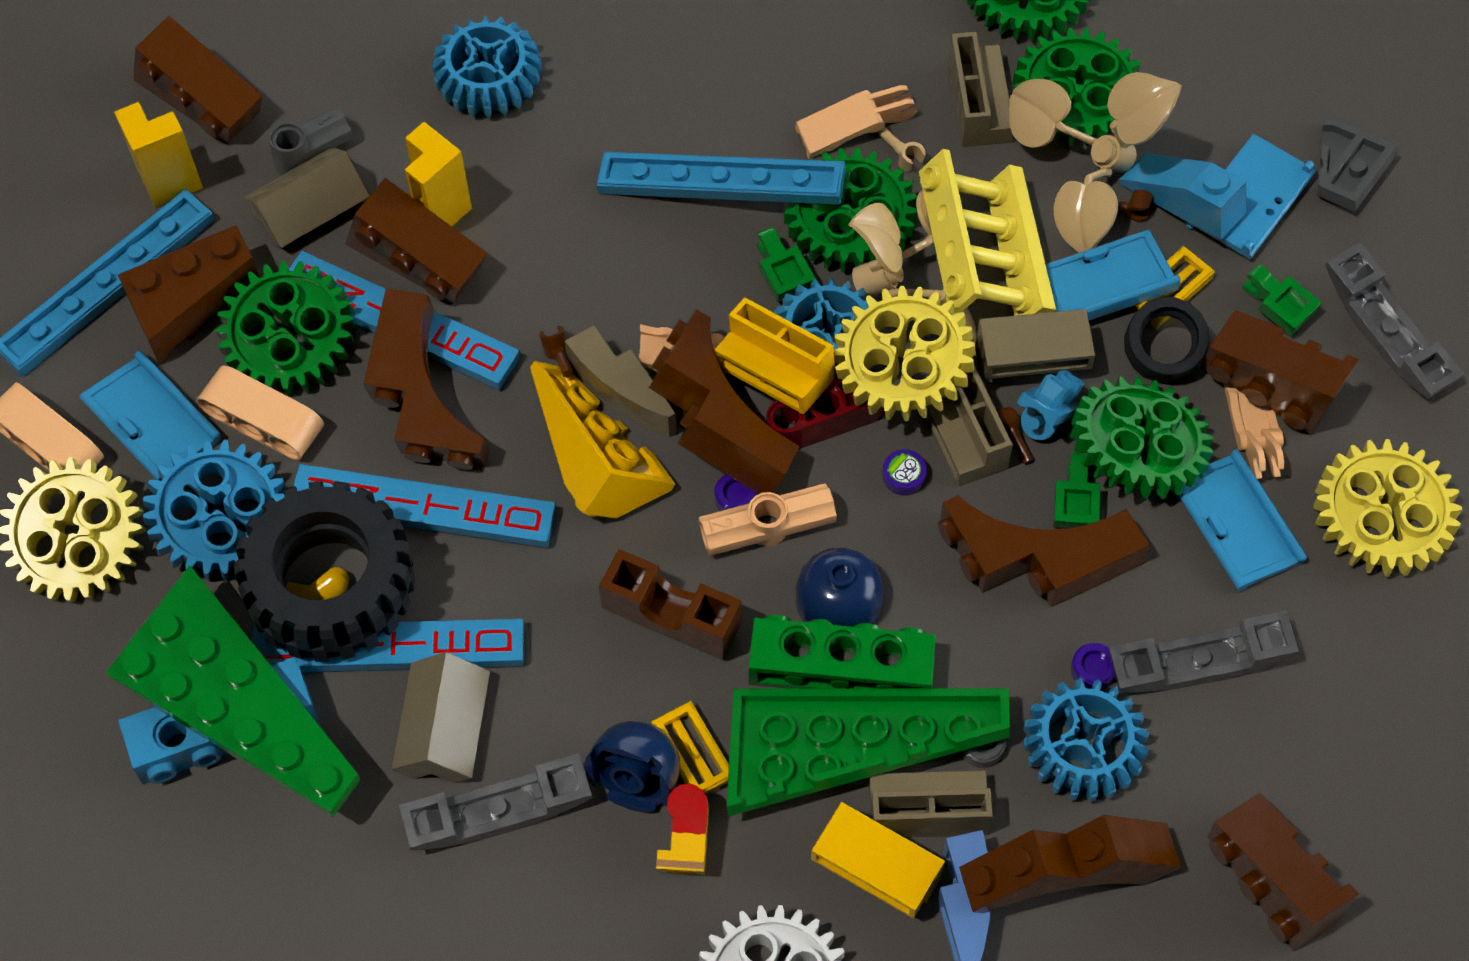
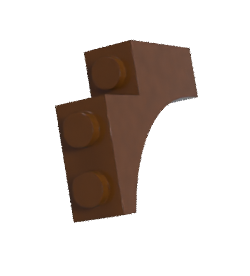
(401, 374)
(715, 417)
(1057, 560)
(1048, 862)

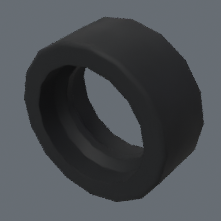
(1189, 317)

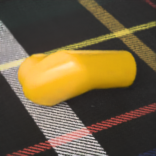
(327, 586)

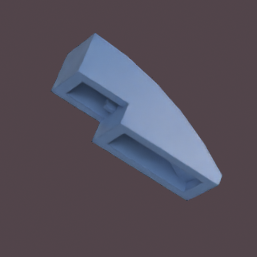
(963, 927)

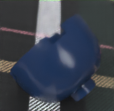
(840, 588)
(635, 765)

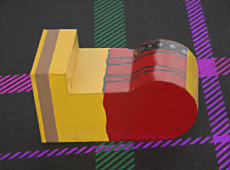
(690, 818)

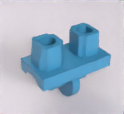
(1049, 404)

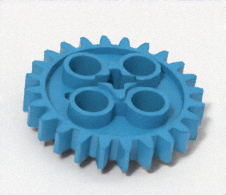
(190, 538)

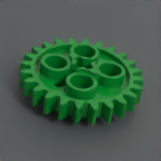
(1036, 17)
(1081, 76)
(815, 223)
(312, 301)
(1113, 440)

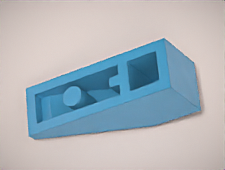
(1191, 190)

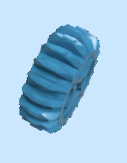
(483, 78)
(828, 303)
(1115, 723)

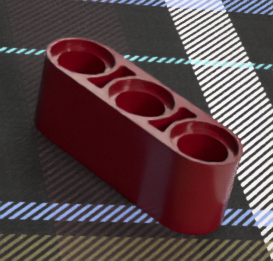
(817, 427)

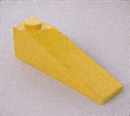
(593, 454)

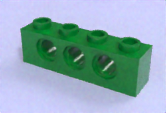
(775, 668)

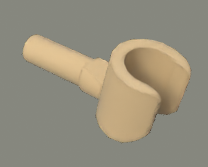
(911, 148)

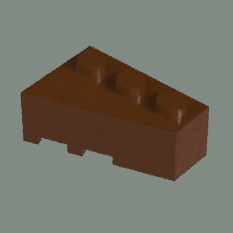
(194, 81)
(414, 242)
(187, 288)
(1277, 371)
(1279, 872)

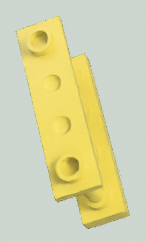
(1014, 228)

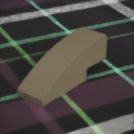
(619, 381)

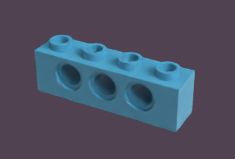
(150, 730)

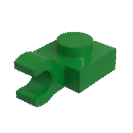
(782, 267)
(1284, 303)
(1076, 499)

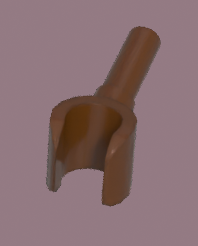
(1138, 207)
(555, 348)
(1010, 421)

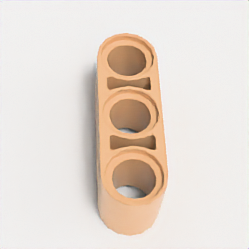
(260, 412)
(42, 431)

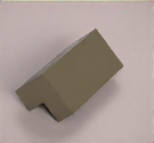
(979, 91)
(307, 196)
(1034, 344)
(970, 433)
(441, 718)
(931, 803)

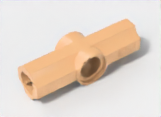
(741, 527)

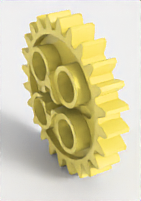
(943, 358)
(1424, 501)
(32, 521)

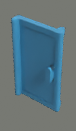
(1269, 178)
(1127, 276)
(148, 405)
(1238, 510)

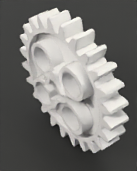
(774, 934)

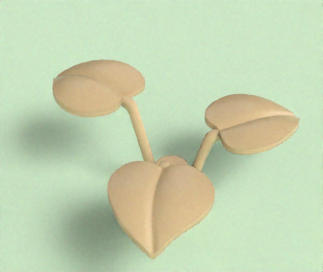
(1140, 109)
(882, 236)

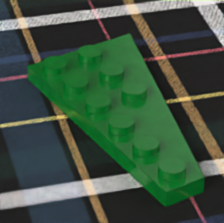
(215, 681)
(826, 737)

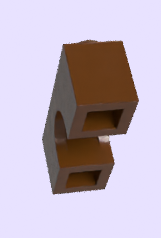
(641, 594)

